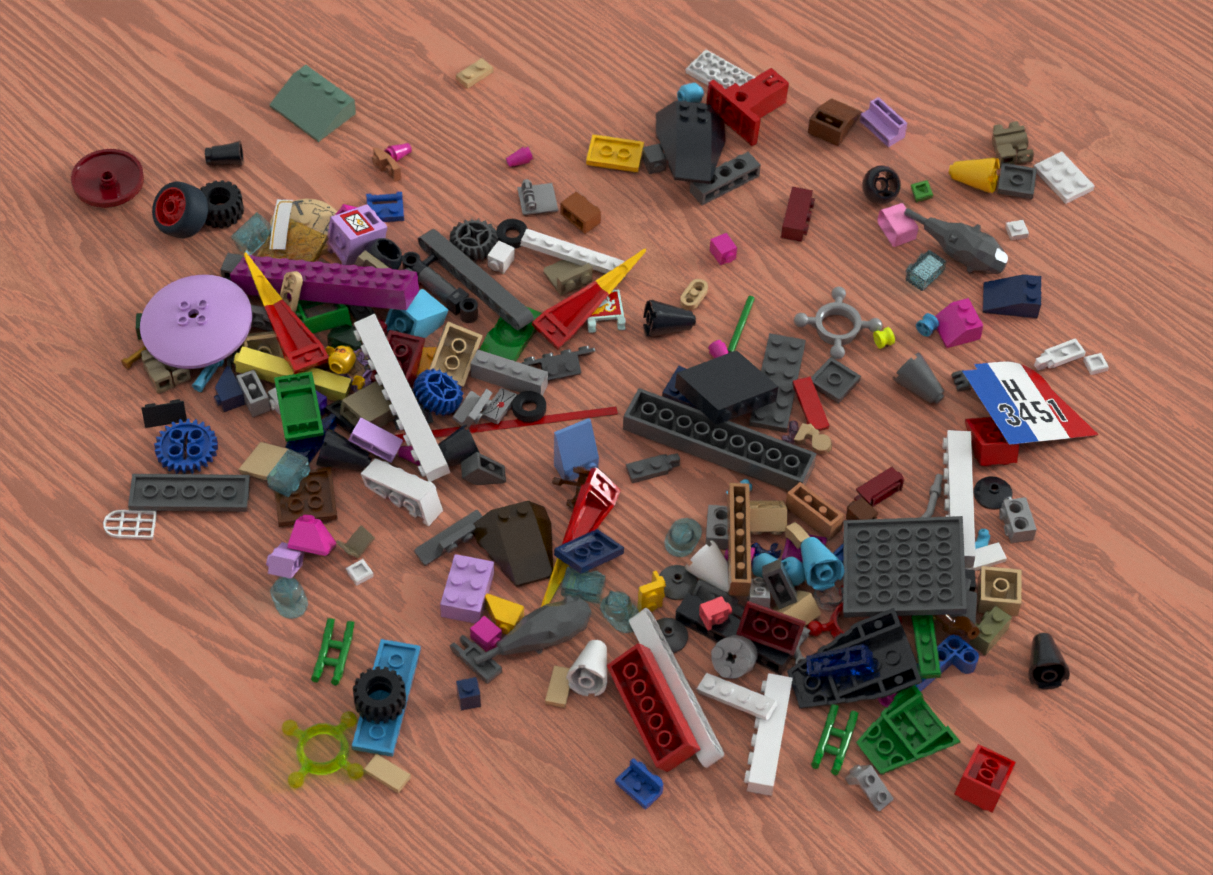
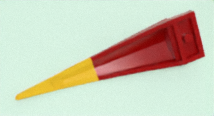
(566, 318)
(296, 341)
(591, 507)

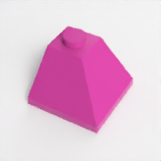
(311, 536)

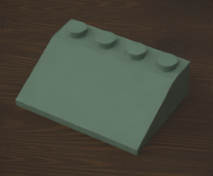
(313, 103)

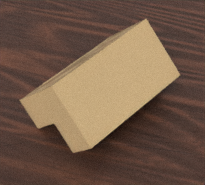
(804, 609)

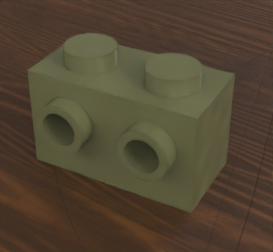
(992, 628)

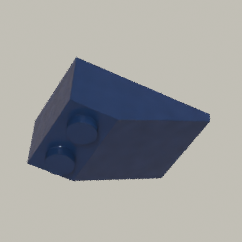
(1013, 296)

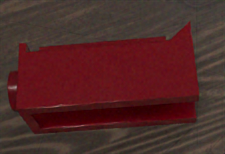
(880, 487)

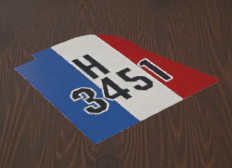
(1024, 404)

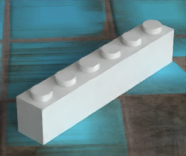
(769, 737)

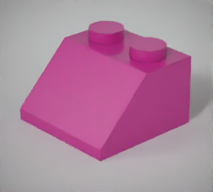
(959, 323)

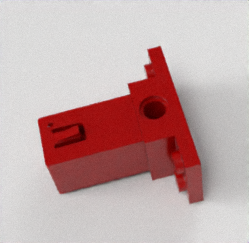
(746, 104)

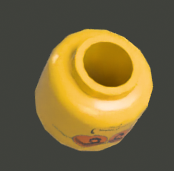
(342, 359)

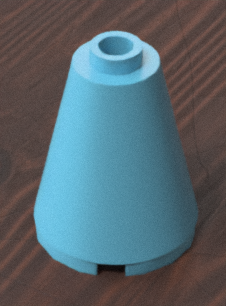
(820, 564)

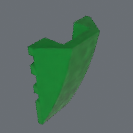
(905, 733)

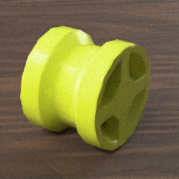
(884, 337)

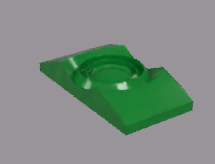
(506, 341)
(298, 406)

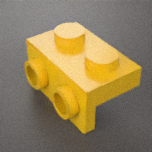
(652, 594)

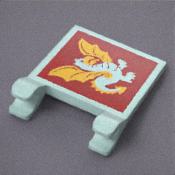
(608, 310)

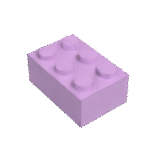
(466, 589)

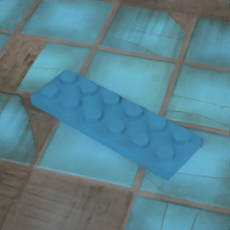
(383, 737)

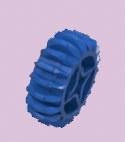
(438, 392)

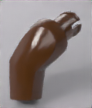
(958, 626)

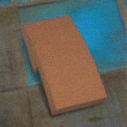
(386, 163)

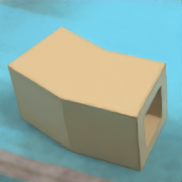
(796, 534)

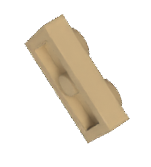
(474, 73)

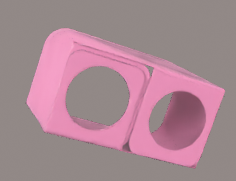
(896, 225)

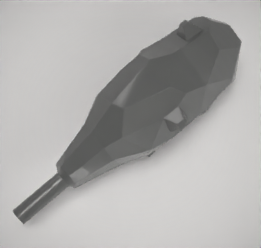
(965, 244)
(543, 628)

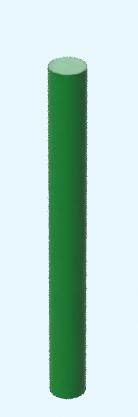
(741, 323)

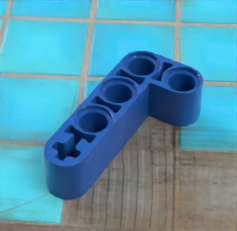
(954, 656)

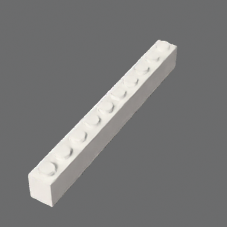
(402, 398)

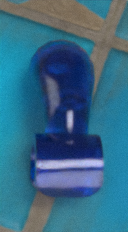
(758, 550)

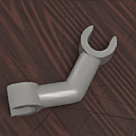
(798, 656)

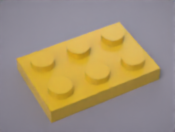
(615, 153)

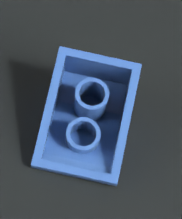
(574, 448)

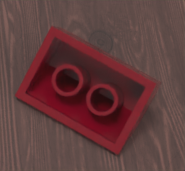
(770, 628)

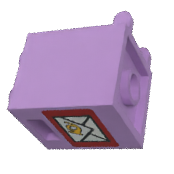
(352, 231)

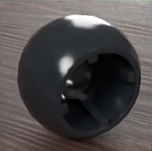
(870, 180)
(386, 252)

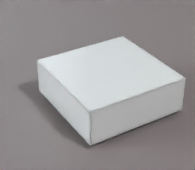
(1095, 363)
(359, 572)

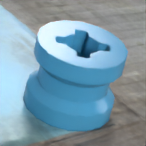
(927, 324)

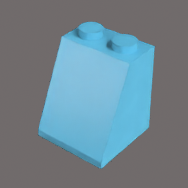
(420, 318)

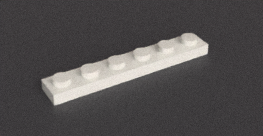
(569, 251)

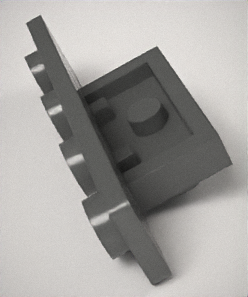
(560, 365)
(448, 539)

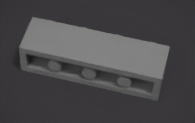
(508, 373)

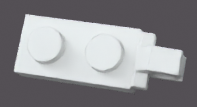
(1060, 355)

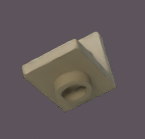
(357, 543)

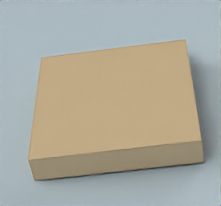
(262, 460)

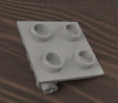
(537, 198)

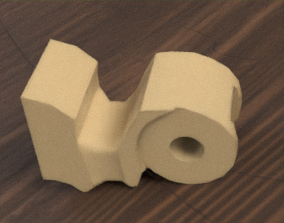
(820, 442)

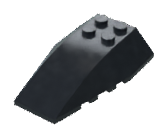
(691, 139)
(892, 658)

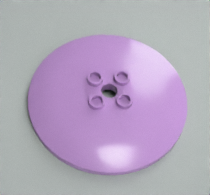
(202, 340)

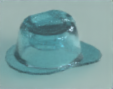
(682, 537)
(289, 597)
(618, 610)

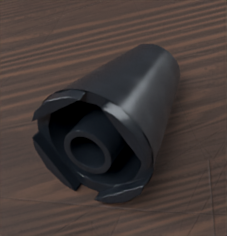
(666, 318)
(458, 446)
(342, 454)
(1047, 664)

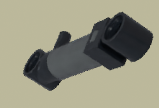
(456, 299)

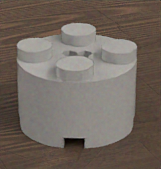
(724, 662)

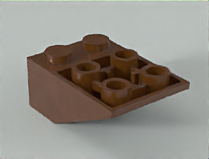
(833, 121)

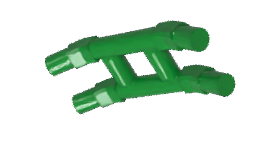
(327, 643)
(830, 730)

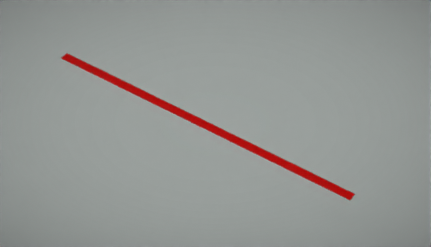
(518, 423)

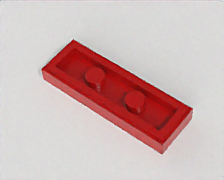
(810, 403)

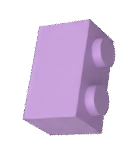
(284, 561)

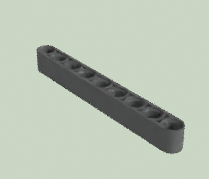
(476, 279)

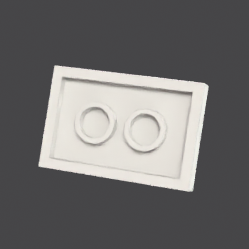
(1064, 177)

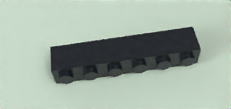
(688, 615)

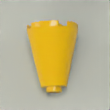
(976, 173)

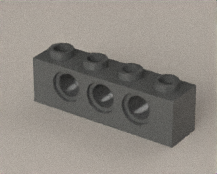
(727, 178)

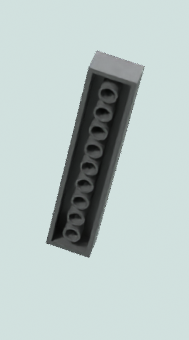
(721, 444)

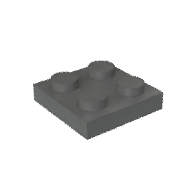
(1017, 180)
(835, 380)

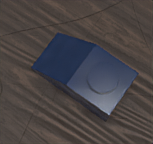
(228, 391)

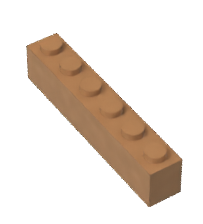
(739, 539)

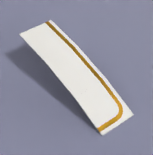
(280, 224)

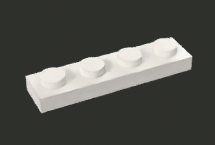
(737, 696)

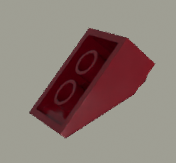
(408, 353)

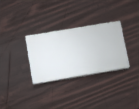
(710, 67)

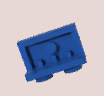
(640, 784)

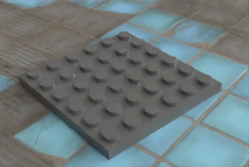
(904, 566)

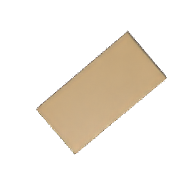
(558, 687)
(387, 773)

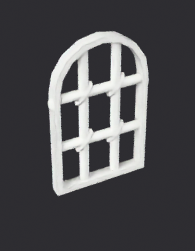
(136, 529)

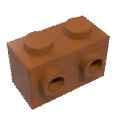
(580, 212)

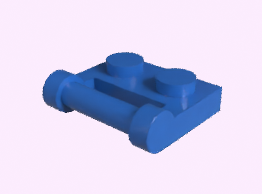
(390, 211)

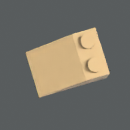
(455, 352)

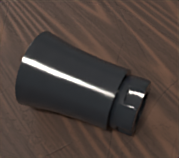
(225, 154)

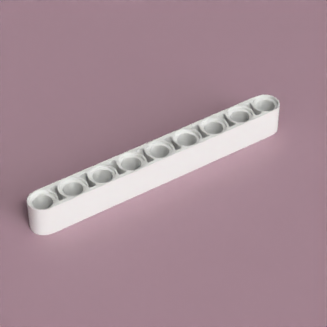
(651, 636)

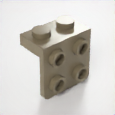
(568, 276)

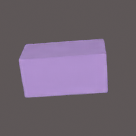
(884, 122)
(375, 440)

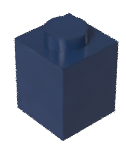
(468, 693)

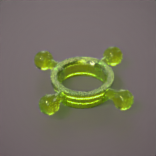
(347, 720)

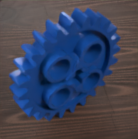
(169, 445)

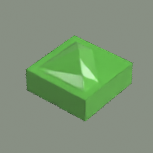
(921, 191)

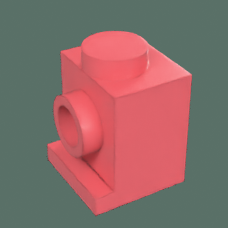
(714, 612)

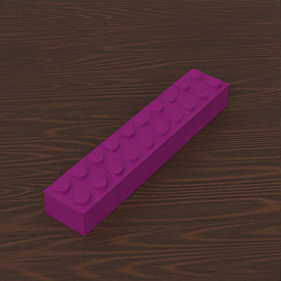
(334, 282)

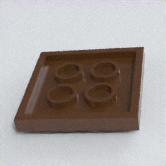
(313, 497)

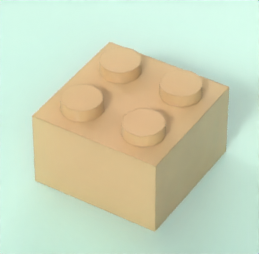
(999, 588)

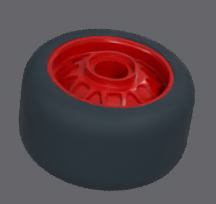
(179, 209)

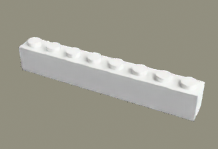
(960, 486)

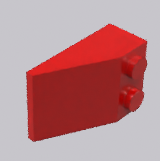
(989, 443)
(984, 778)

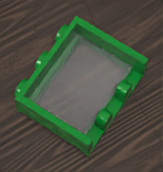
(322, 315)

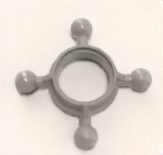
(837, 308)

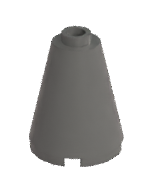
(920, 380)

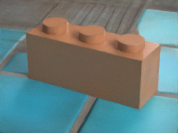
(814, 511)

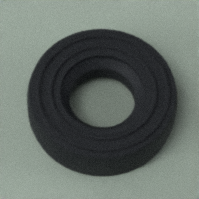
(511, 224)
(529, 397)

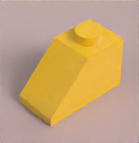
(503, 612)

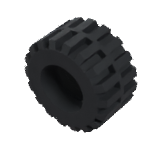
(231, 201)
(379, 709)

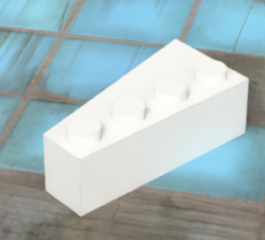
(403, 490)

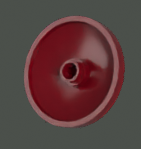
(107, 178)

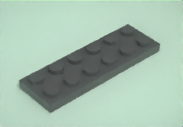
(782, 366)
(189, 492)

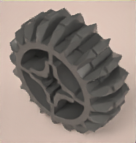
(474, 238)

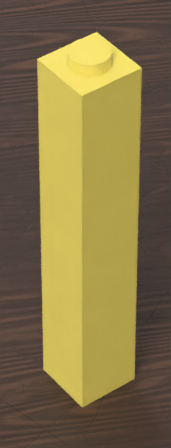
(271, 366)

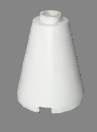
(710, 566)
(589, 670)

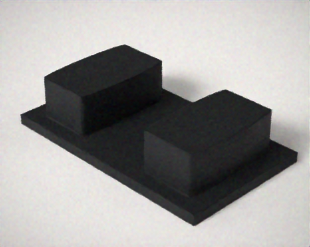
(164, 414)

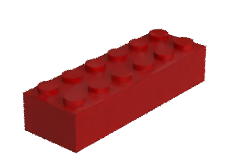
(653, 707)

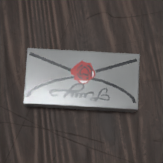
(499, 406)

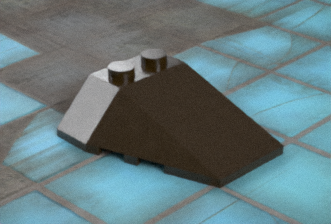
(518, 541)

